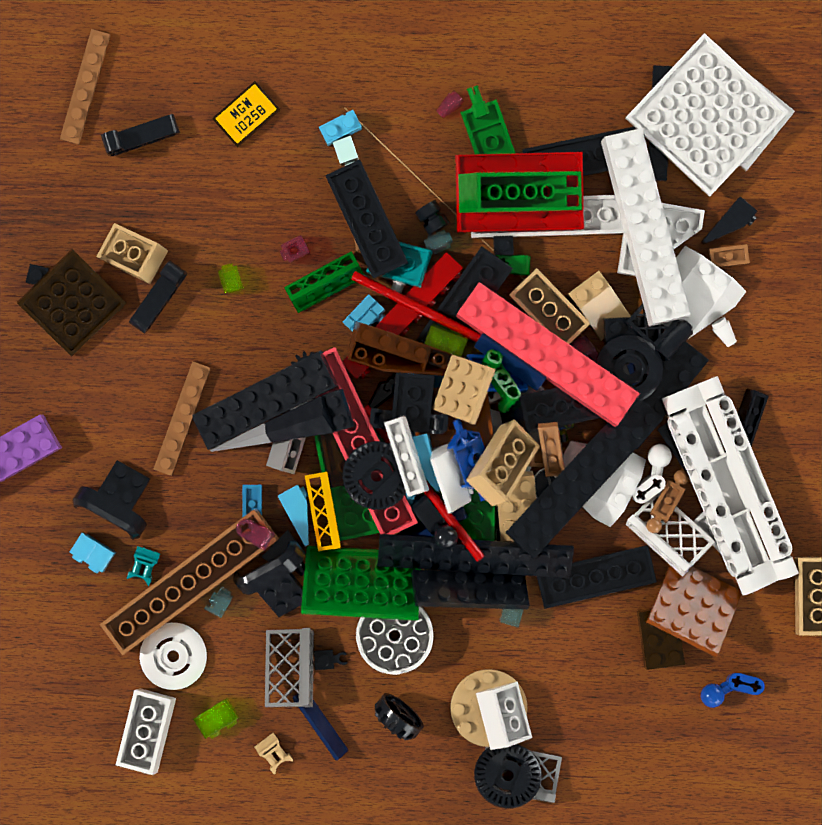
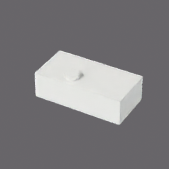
(145, 731)

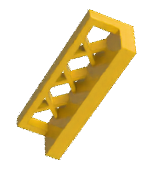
(332, 523)

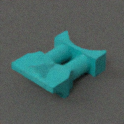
(145, 557)

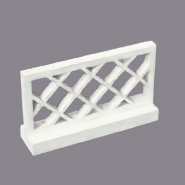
(662, 547)

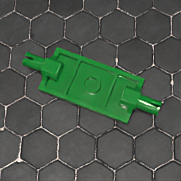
(486, 126)

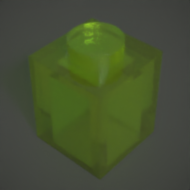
(230, 278)

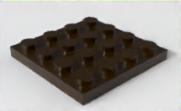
(71, 302)

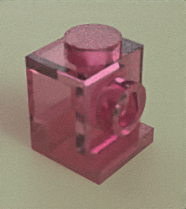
(297, 242)

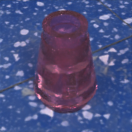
(450, 104)

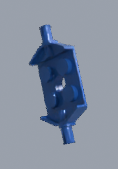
(465, 446)

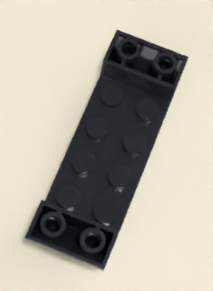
(546, 407)

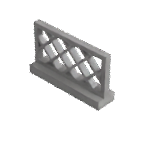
(305, 668)
(543, 794)

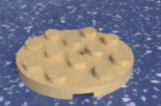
(465, 705)

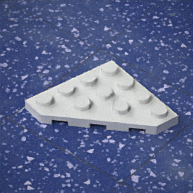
(682, 225)

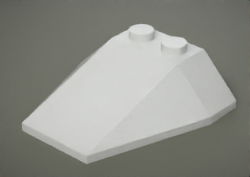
(706, 288)
(616, 492)

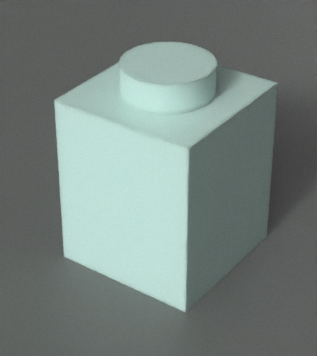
(345, 151)

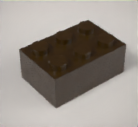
(658, 646)

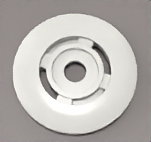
(190, 650)

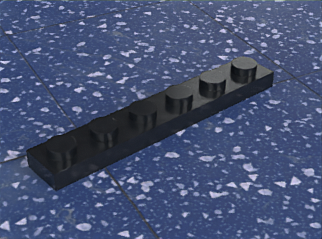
(658, 159)

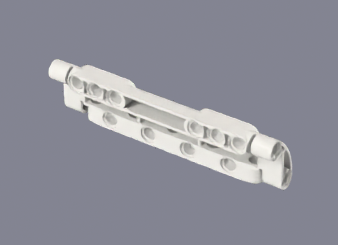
(729, 484)

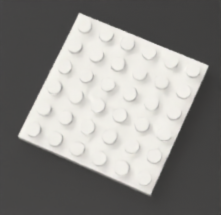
(707, 114)

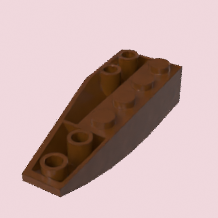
(395, 353)

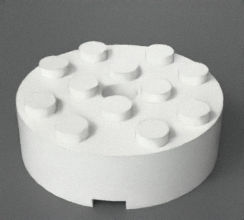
(395, 655)

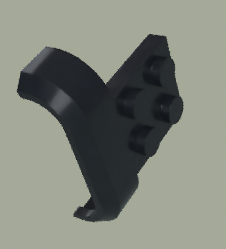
(413, 400)
(116, 499)
(275, 581)

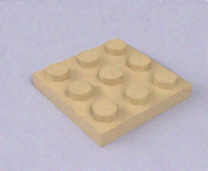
(463, 389)

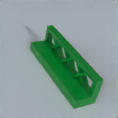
(326, 284)

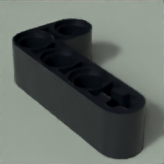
(140, 135)
(158, 297)

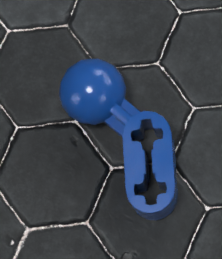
(714, 695)

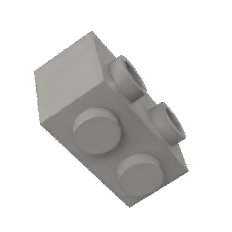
(285, 455)

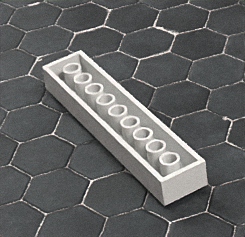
(645, 227)

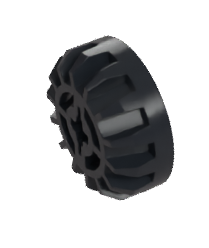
(398, 717)

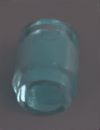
(438, 242)

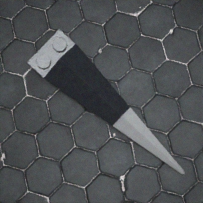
(317, 417)

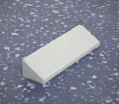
(406, 456)

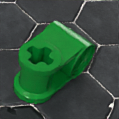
(520, 263)

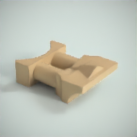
(267, 747)

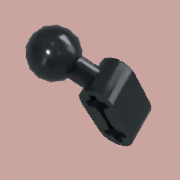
(444, 535)

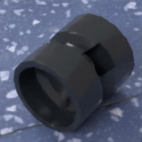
(432, 217)

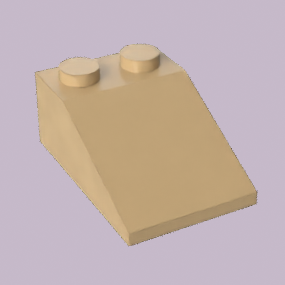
(132, 253)
(597, 301)

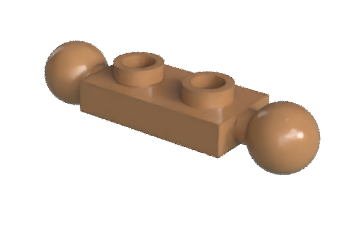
(667, 501)

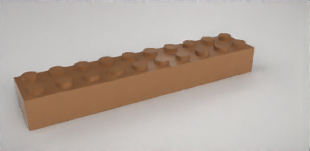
(183, 585)

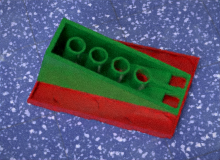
(519, 192)

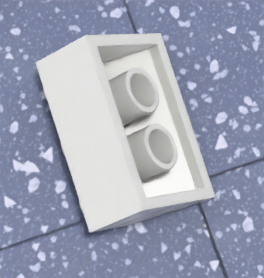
(450, 478)
(504, 715)

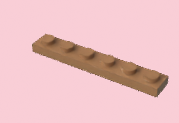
(85, 86)
(182, 418)

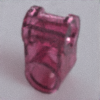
(258, 534)

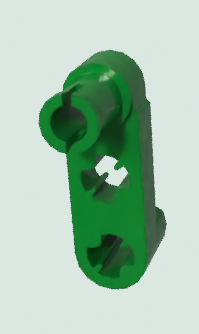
(508, 389)

